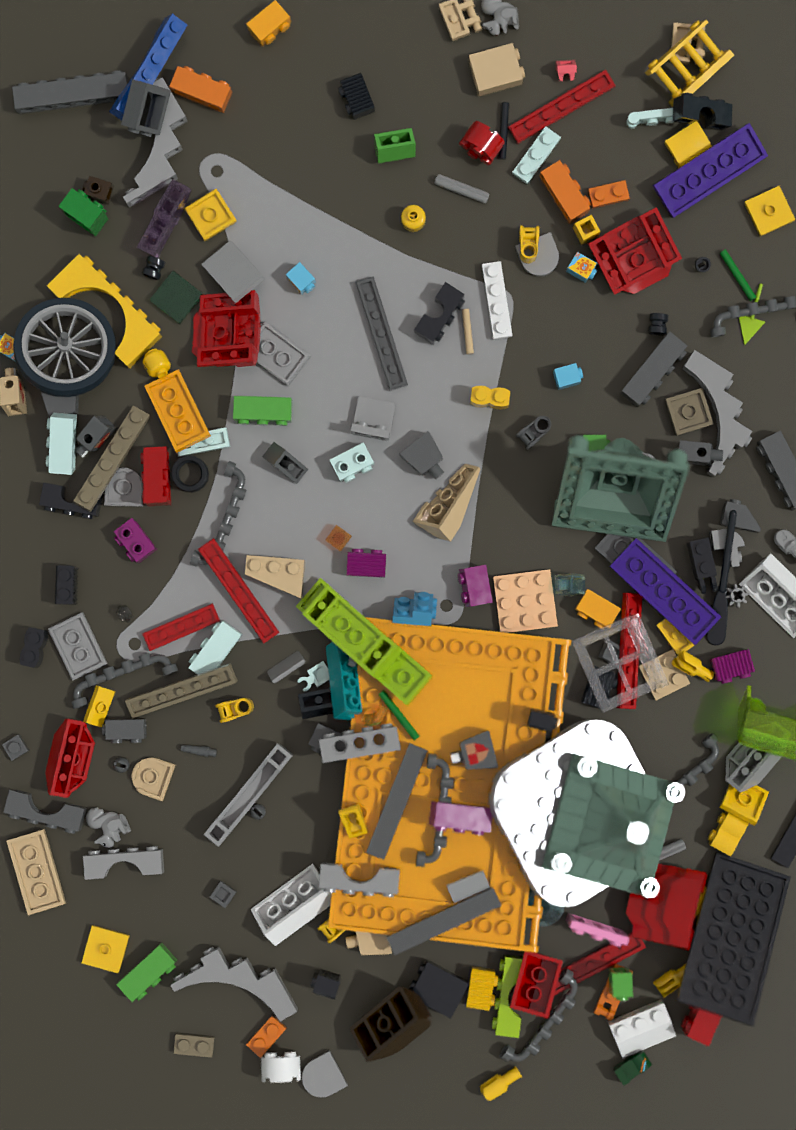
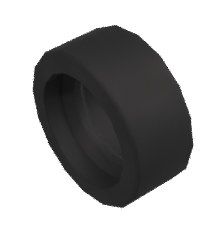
(204, 473)

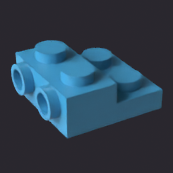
(415, 611)

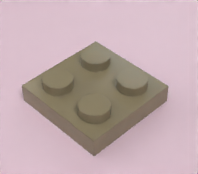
(689, 411)

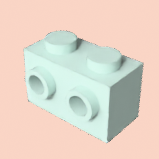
(352, 462)

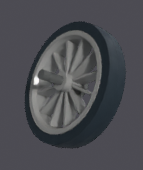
(64, 347)

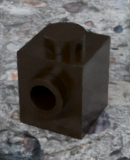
(98, 189)

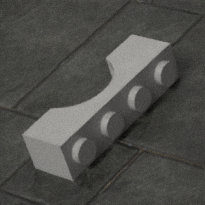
(148, 861)
(334, 877)

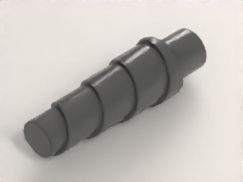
(199, 750)

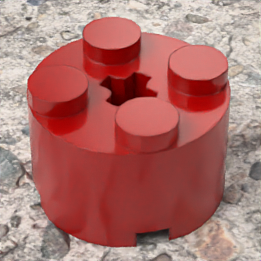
(482, 142)

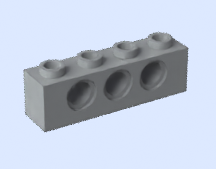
(330, 753)

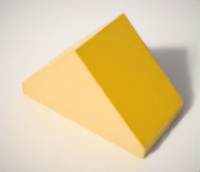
(353, 821)

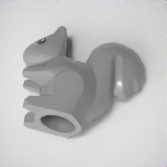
(504, 15)
(110, 823)

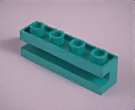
(343, 684)

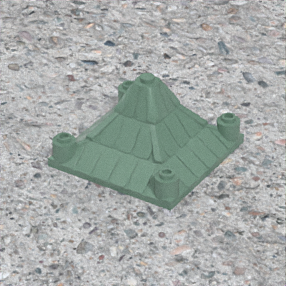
(619, 490)
(611, 825)

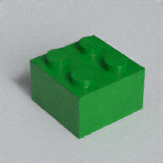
(84, 212)

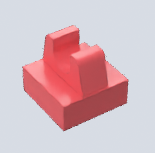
(564, 67)

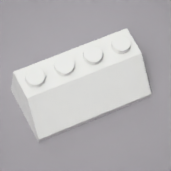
(774, 591)
(292, 905)

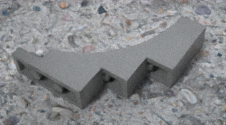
(157, 170)

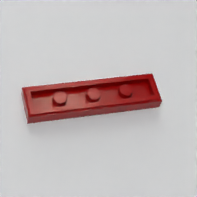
(181, 627)

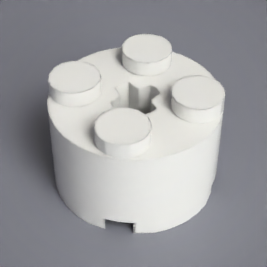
(280, 1067)

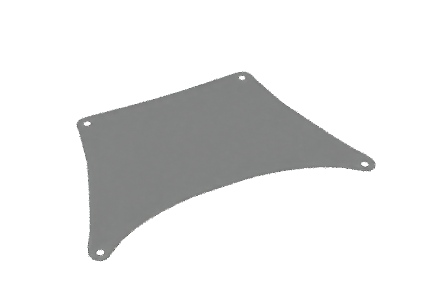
(376, 506)

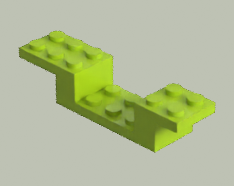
(363, 641)

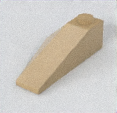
(446, 511)

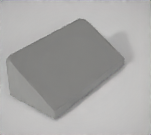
(286, 667)
(468, 886)

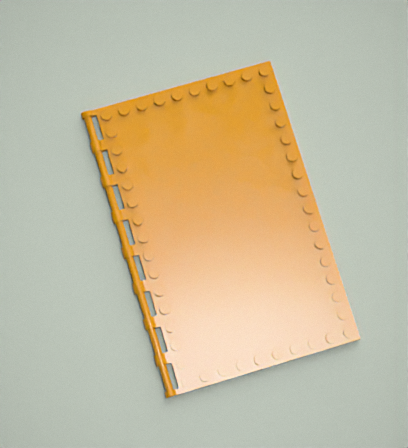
(476, 686)

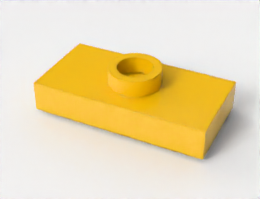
(99, 706)

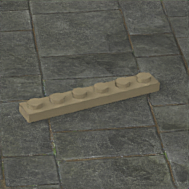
(111, 459)
(181, 690)

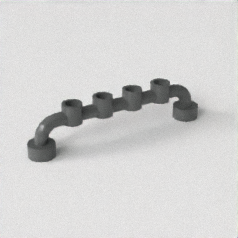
(752, 309)
(231, 511)
(111, 673)
(705, 764)
(446, 783)
(543, 1030)

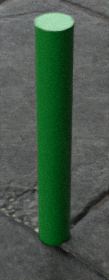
(737, 274)
(399, 715)

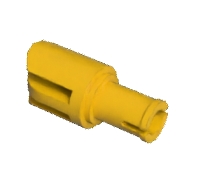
(692, 666)
(669, 981)
(498, 1084)

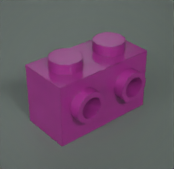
(134, 540)
(475, 586)

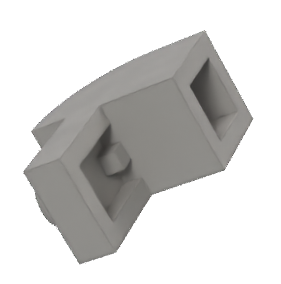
(717, 542)

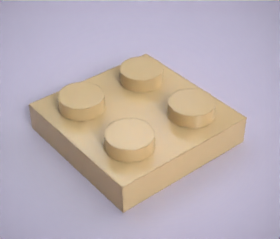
(676, 678)

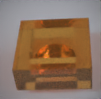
(338, 538)

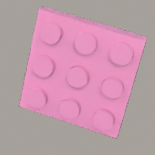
(597, 930)

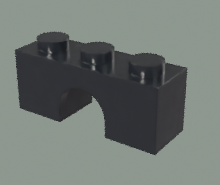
(716, 112)
(432, 328)
(53, 498)

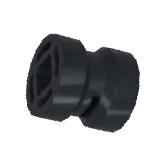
(154, 264)
(658, 324)

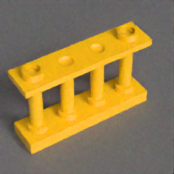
(706, 69)

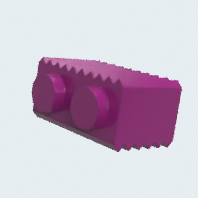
(366, 564)
(732, 665)

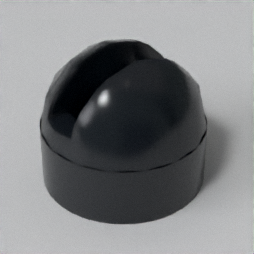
(704, 268)

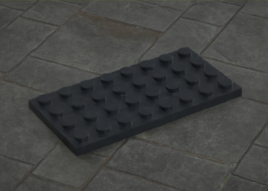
(733, 939)

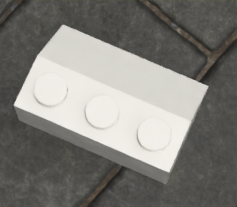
(642, 1028)

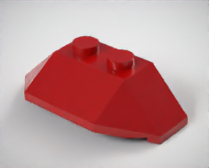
(69, 758)

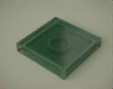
(176, 297)

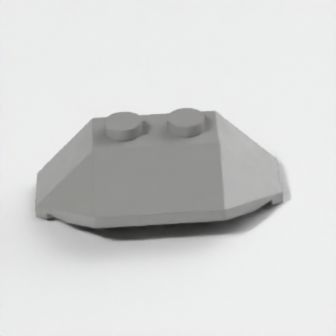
(748, 766)

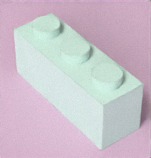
(61, 443)
(215, 649)

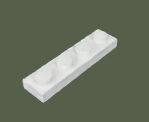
(497, 300)

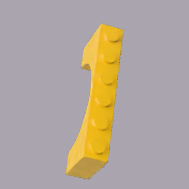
(81, 277)

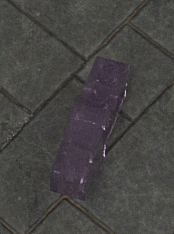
(165, 218)

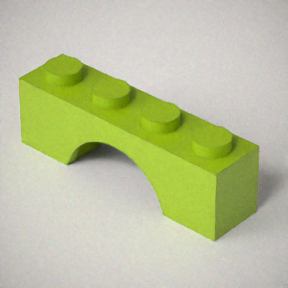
(507, 1020)

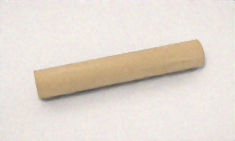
(467, 331)

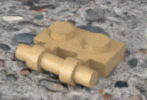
(454, 18)
(678, 32)

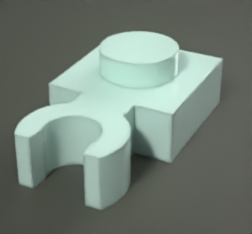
(318, 675)

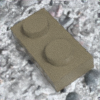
(194, 1045)

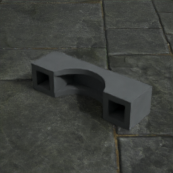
(21, 805)

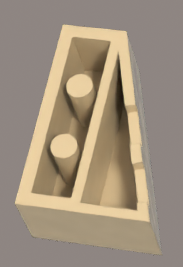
(278, 572)

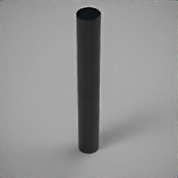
(504, 129)

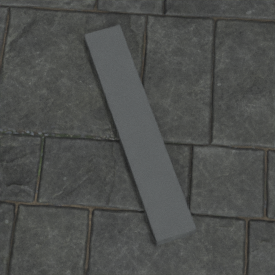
(381, 333)
(396, 801)
(443, 921)

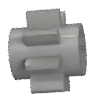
(742, 594)

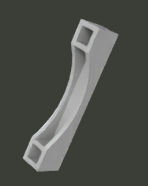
(248, 794)

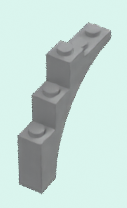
(726, 407)
(216, 968)

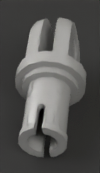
(786, 541)

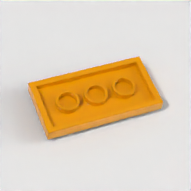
(177, 411)

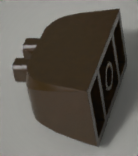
(391, 1024)

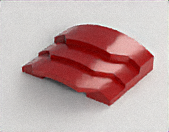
(635, 253)
(227, 331)
(671, 912)

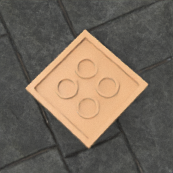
(525, 601)

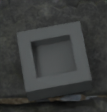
(605, 653)
(15, 747)
(223, 894)

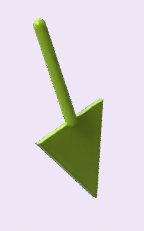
(749, 325)

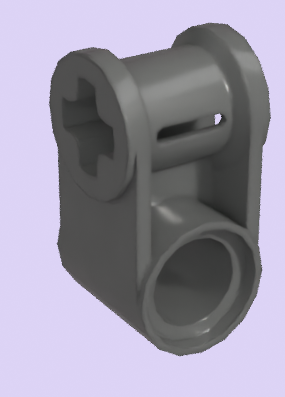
(533, 432)

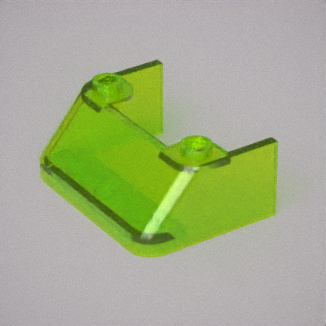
(765, 729)

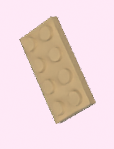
(36, 872)

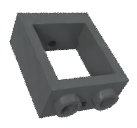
(135, 107)

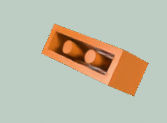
(201, 88)
(565, 191)

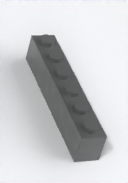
(69, 92)

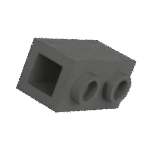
(125, 729)

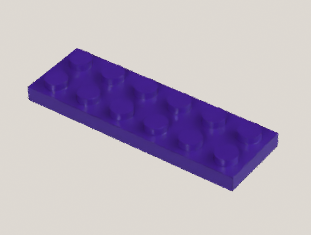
(710, 170)
(665, 591)

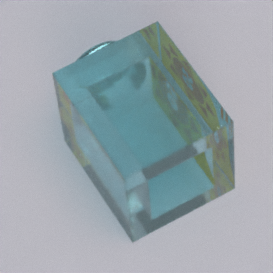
(570, 584)

